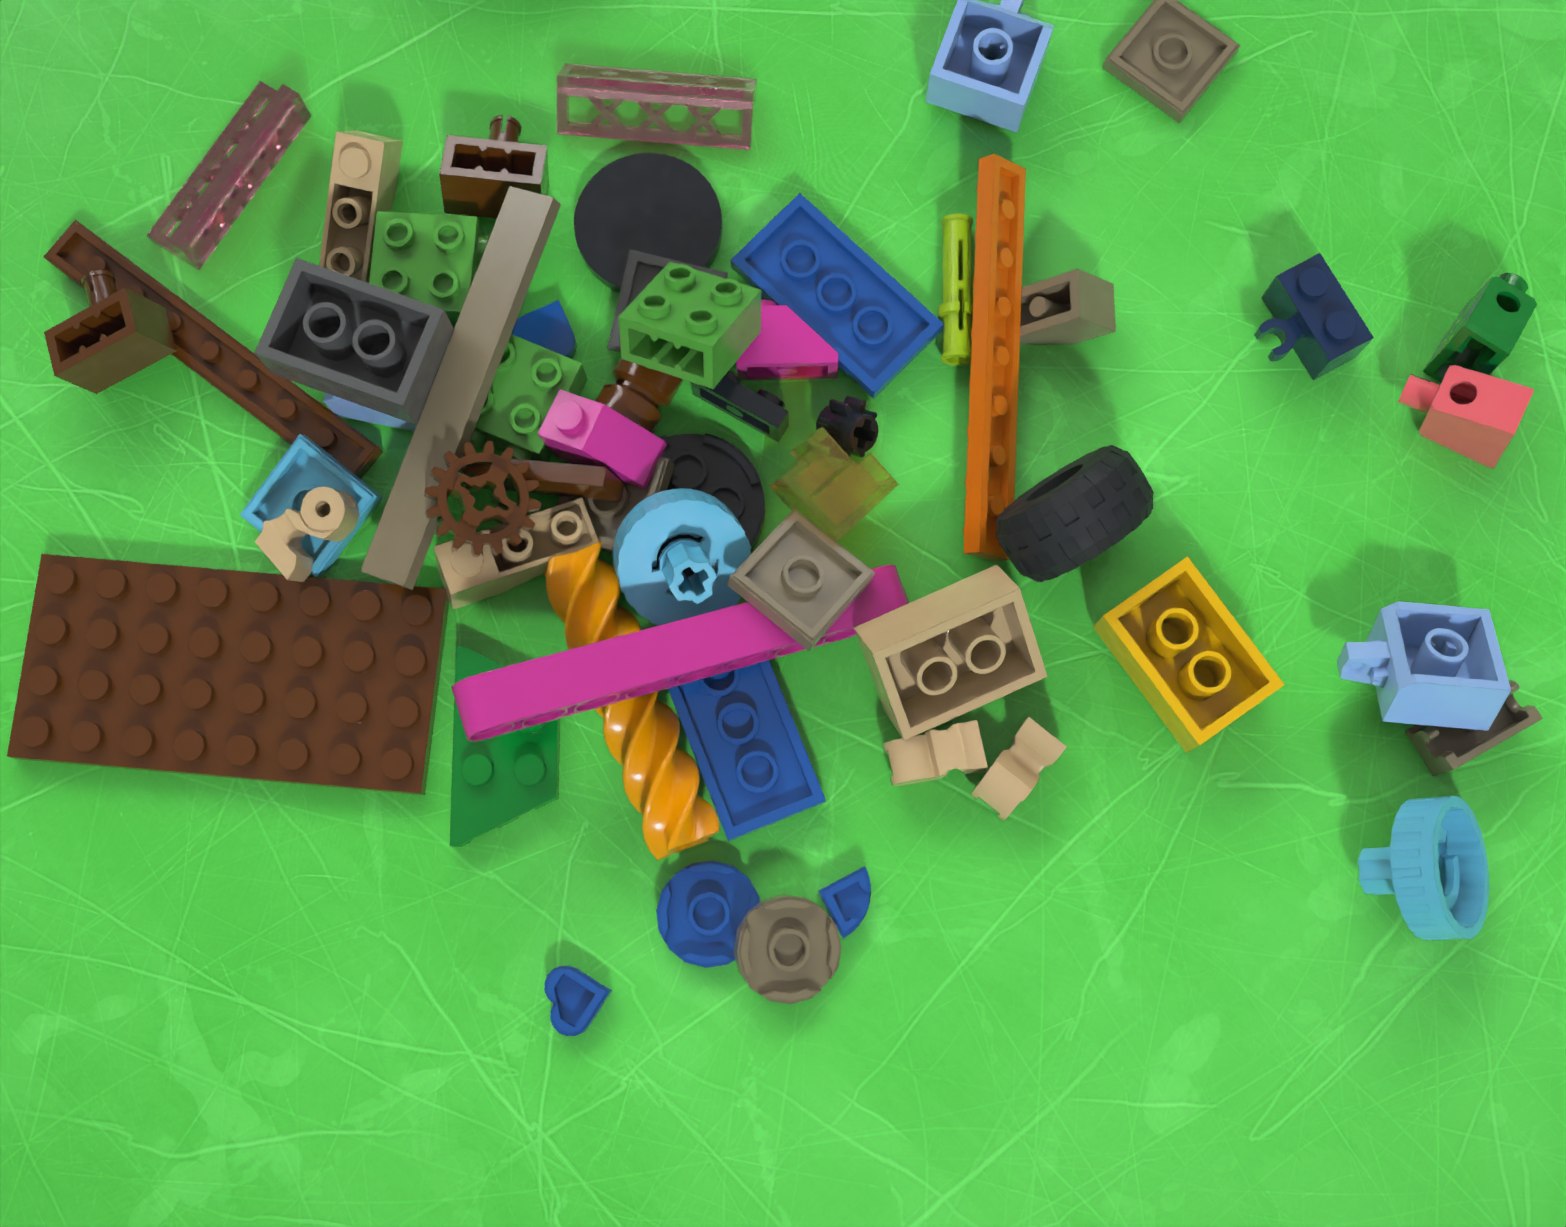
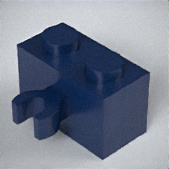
(1313, 318)

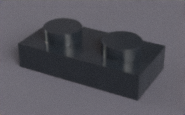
(758, 410)

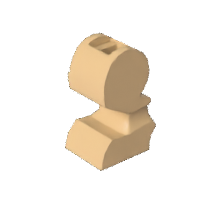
(323, 514)
(936, 753)
(1018, 768)

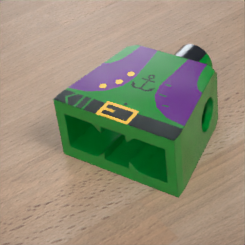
(1491, 317)

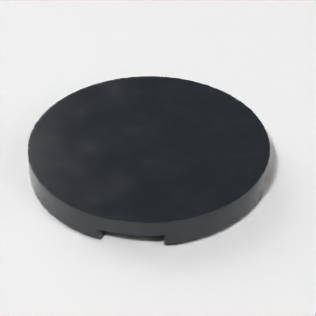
(648, 207)
(722, 471)

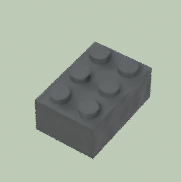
(355, 341)

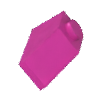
(786, 349)
(599, 436)

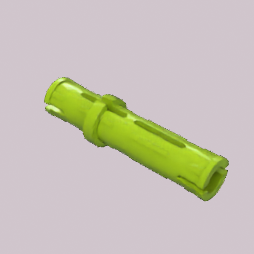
(957, 305)

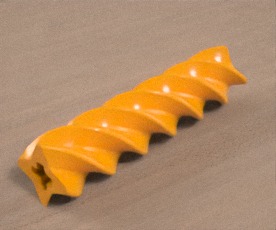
(640, 730)

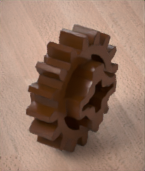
(505, 510)

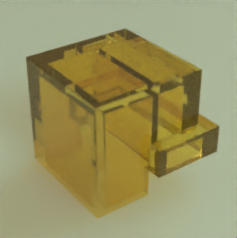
(830, 485)

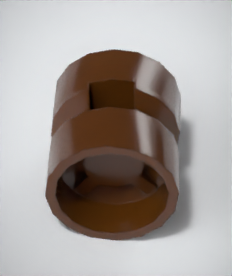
(639, 393)

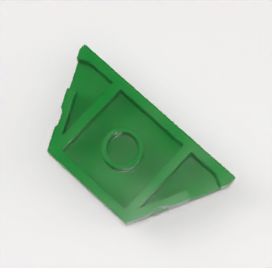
(498, 775)

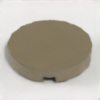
(787, 948)

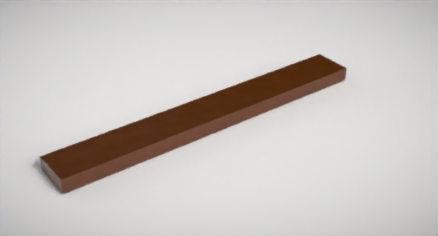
(219, 356)

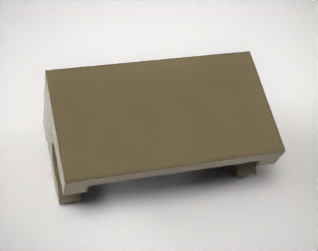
(1449, 747)

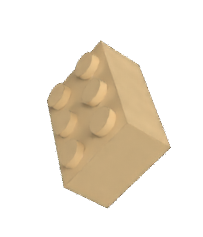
(951, 651)

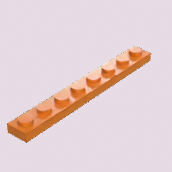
(994, 353)

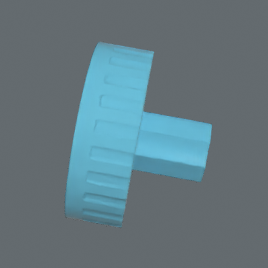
(667, 592)
(1433, 868)

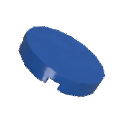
(703, 911)

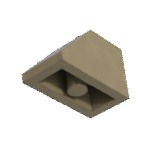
(1067, 309)

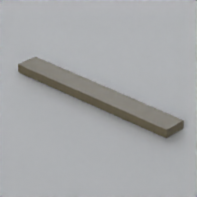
(461, 382)

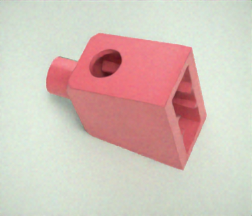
(1469, 411)

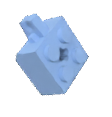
(989, 62)
(1431, 665)

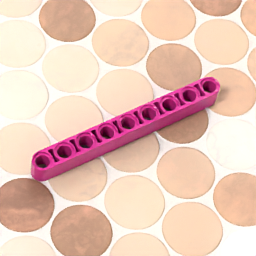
(646, 662)

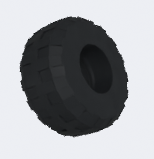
(1075, 514)

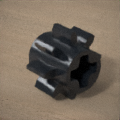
(850, 425)

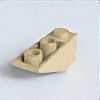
(359, 186)
(555, 533)

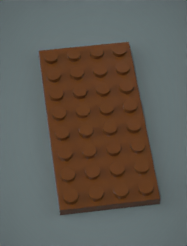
(230, 674)

